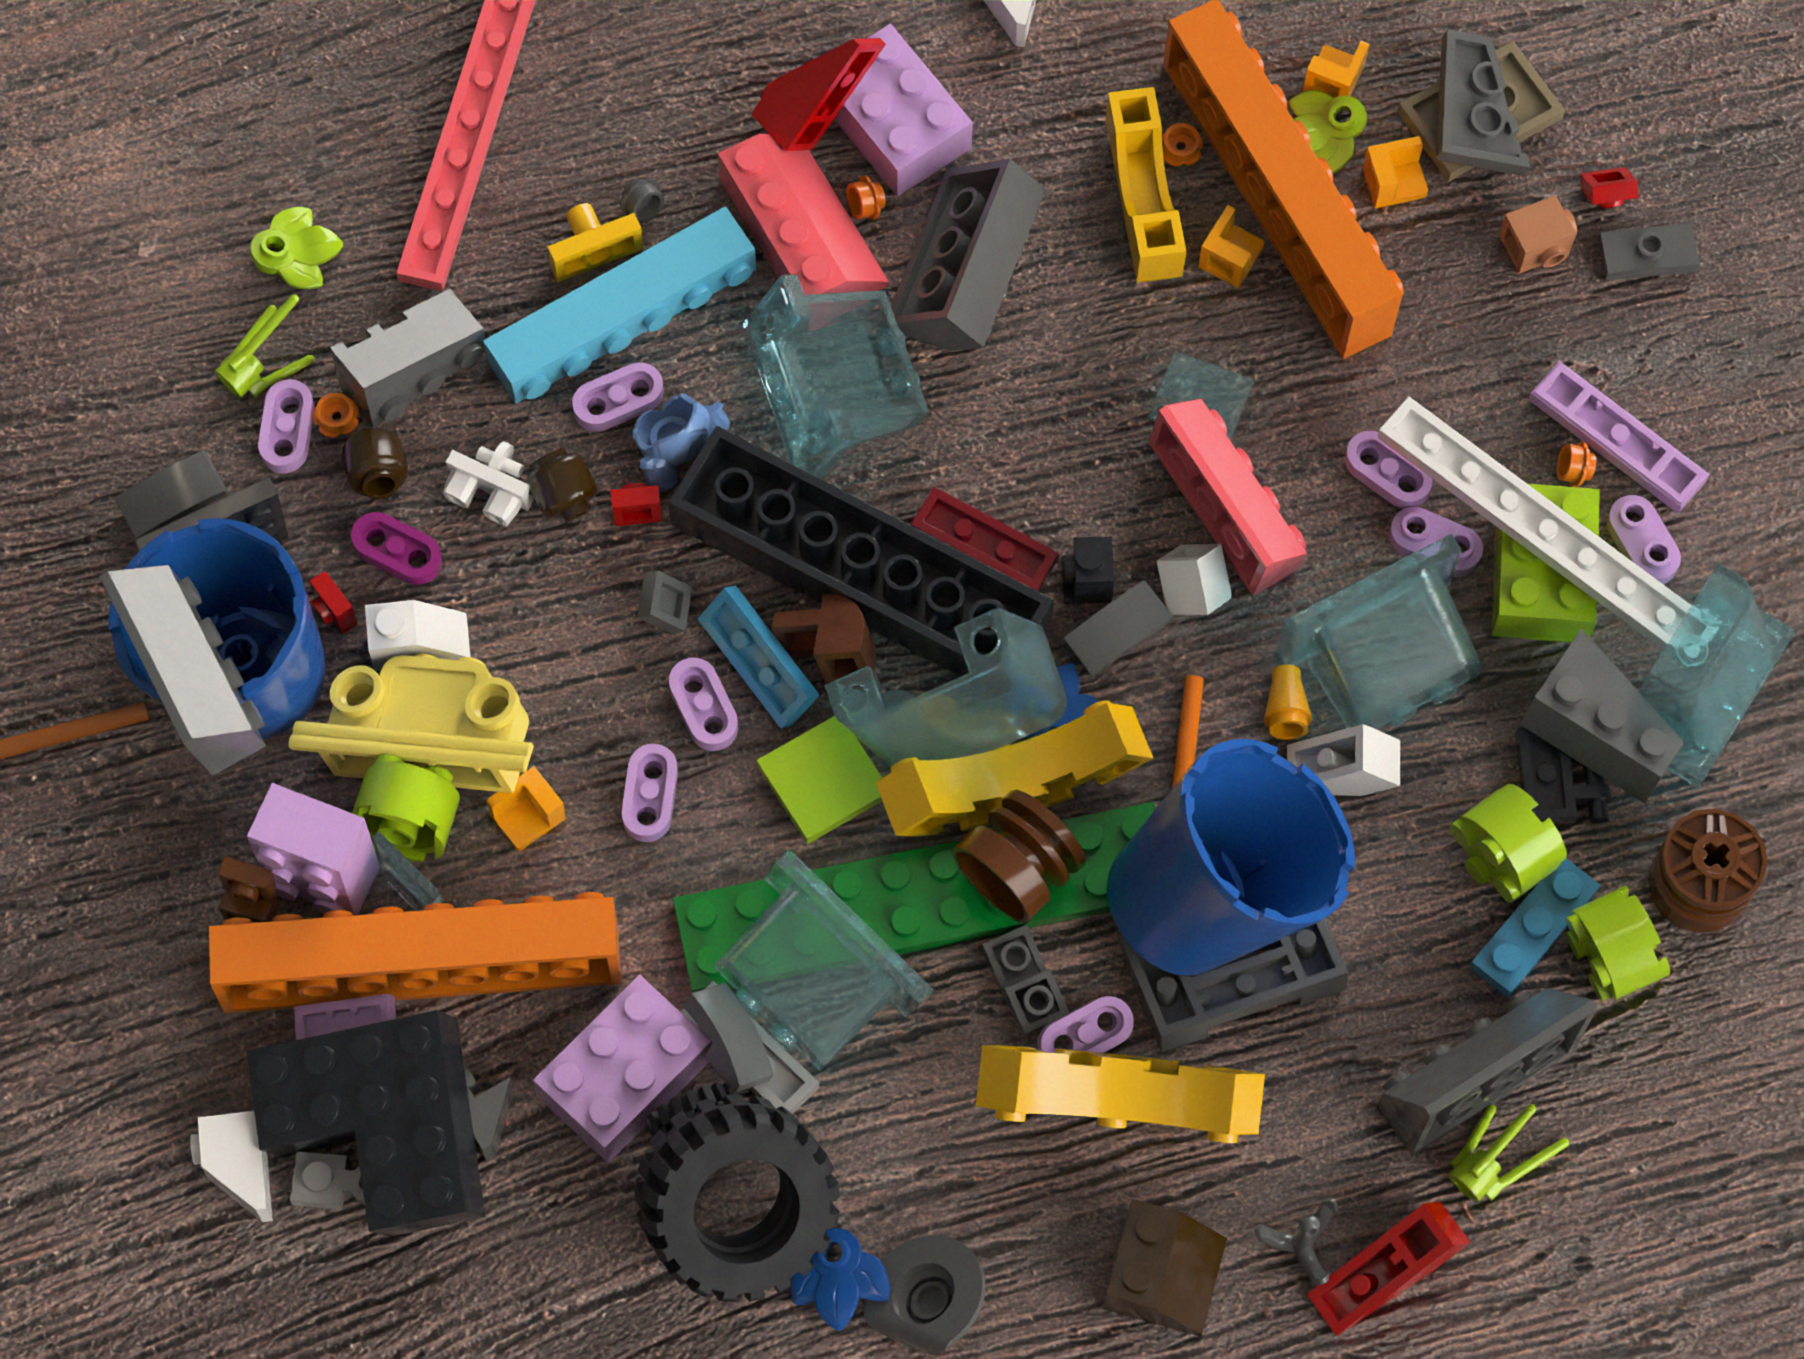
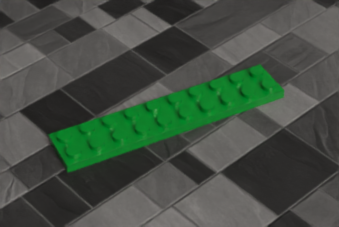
(910, 897)

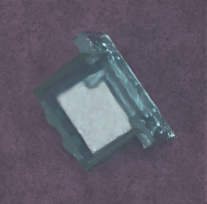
(832, 370)
(1387, 640)
(1714, 670)
(816, 967)

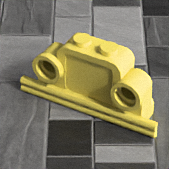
(426, 716)

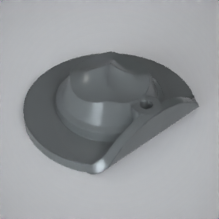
(933, 1294)

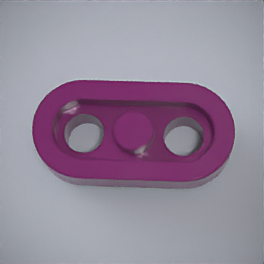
(399, 548)

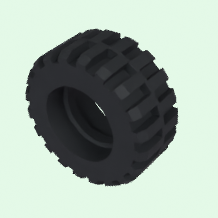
(773, 1247)

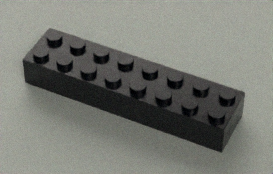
(842, 546)

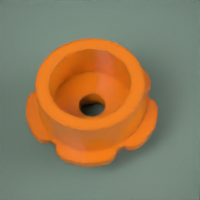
(1181, 134)
(865, 198)
(330, 405)
(1575, 464)

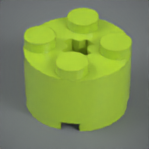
(408, 805)
(1509, 842)
(1618, 944)

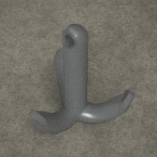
(1303, 1240)

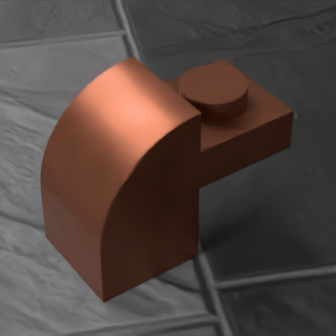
(832, 634)

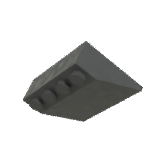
(1484, 1066)

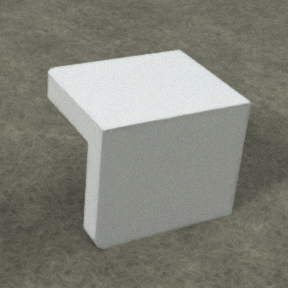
(1194, 579)

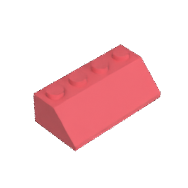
(797, 217)
(1227, 494)

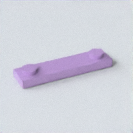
(1618, 437)

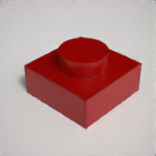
(1609, 187)
(636, 504)
(331, 603)

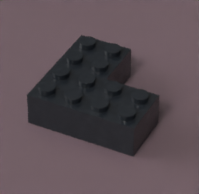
(393, 1092)

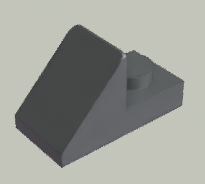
(488, 1113)

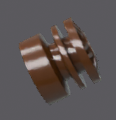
(1019, 856)
(1701, 895)

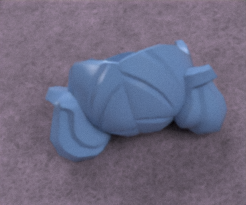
(674, 436)

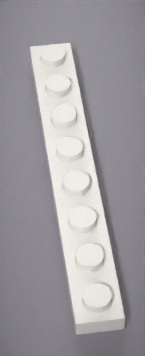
(1535, 522)

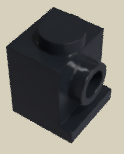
(1088, 571)

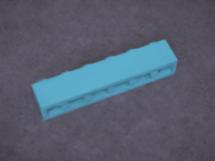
(620, 305)

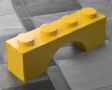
(1138, 161)

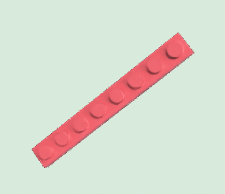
(464, 143)

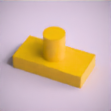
(593, 242)

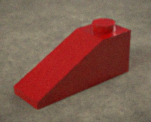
(807, 99)
(1389, 1266)

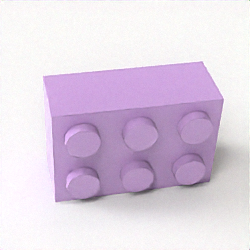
(904, 117)
(314, 850)
(623, 1068)

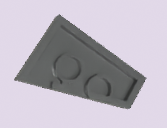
(1472, 107)

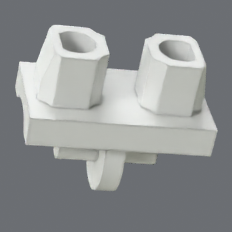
(506, 492)

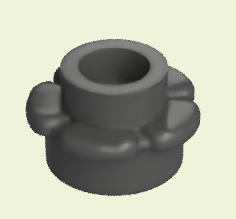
(642, 199)

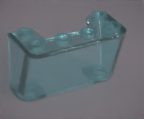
(995, 704)

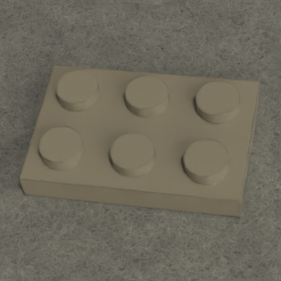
(1525, 96)

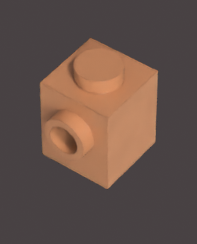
(1538, 234)

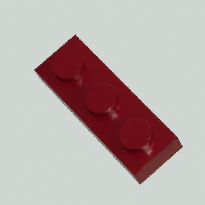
(985, 539)

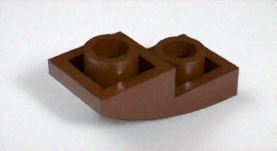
(248, 891)

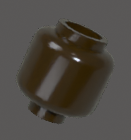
(374, 462)
(562, 485)

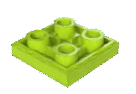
(822, 778)

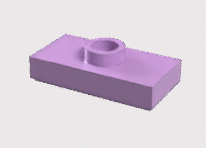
(342, 1015)

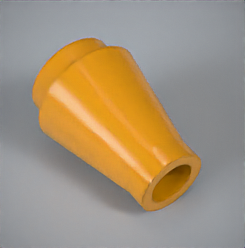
(1287, 705)

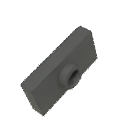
(1648, 251)

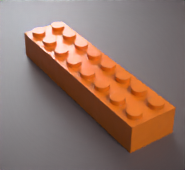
(1282, 178)
(415, 952)

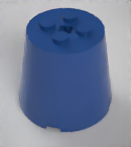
(257, 607)
(1231, 860)

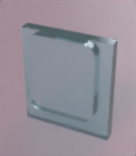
(1195, 379)
(404, 875)

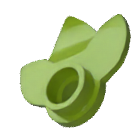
(1328, 137)
(300, 247)

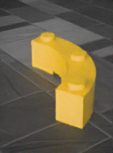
(934, 793)
(1119, 1089)

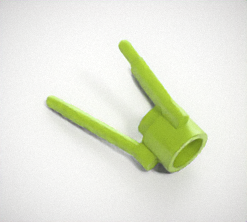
(242, 369)
(1477, 1173)

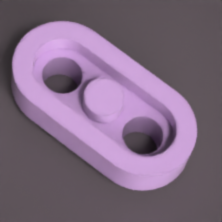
(615, 395)
(286, 429)
(1387, 472)
(1434, 529)
(1640, 538)
(704, 706)
(649, 795)
(1082, 1028)

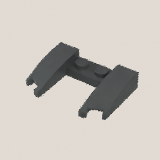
(1185, 1007)

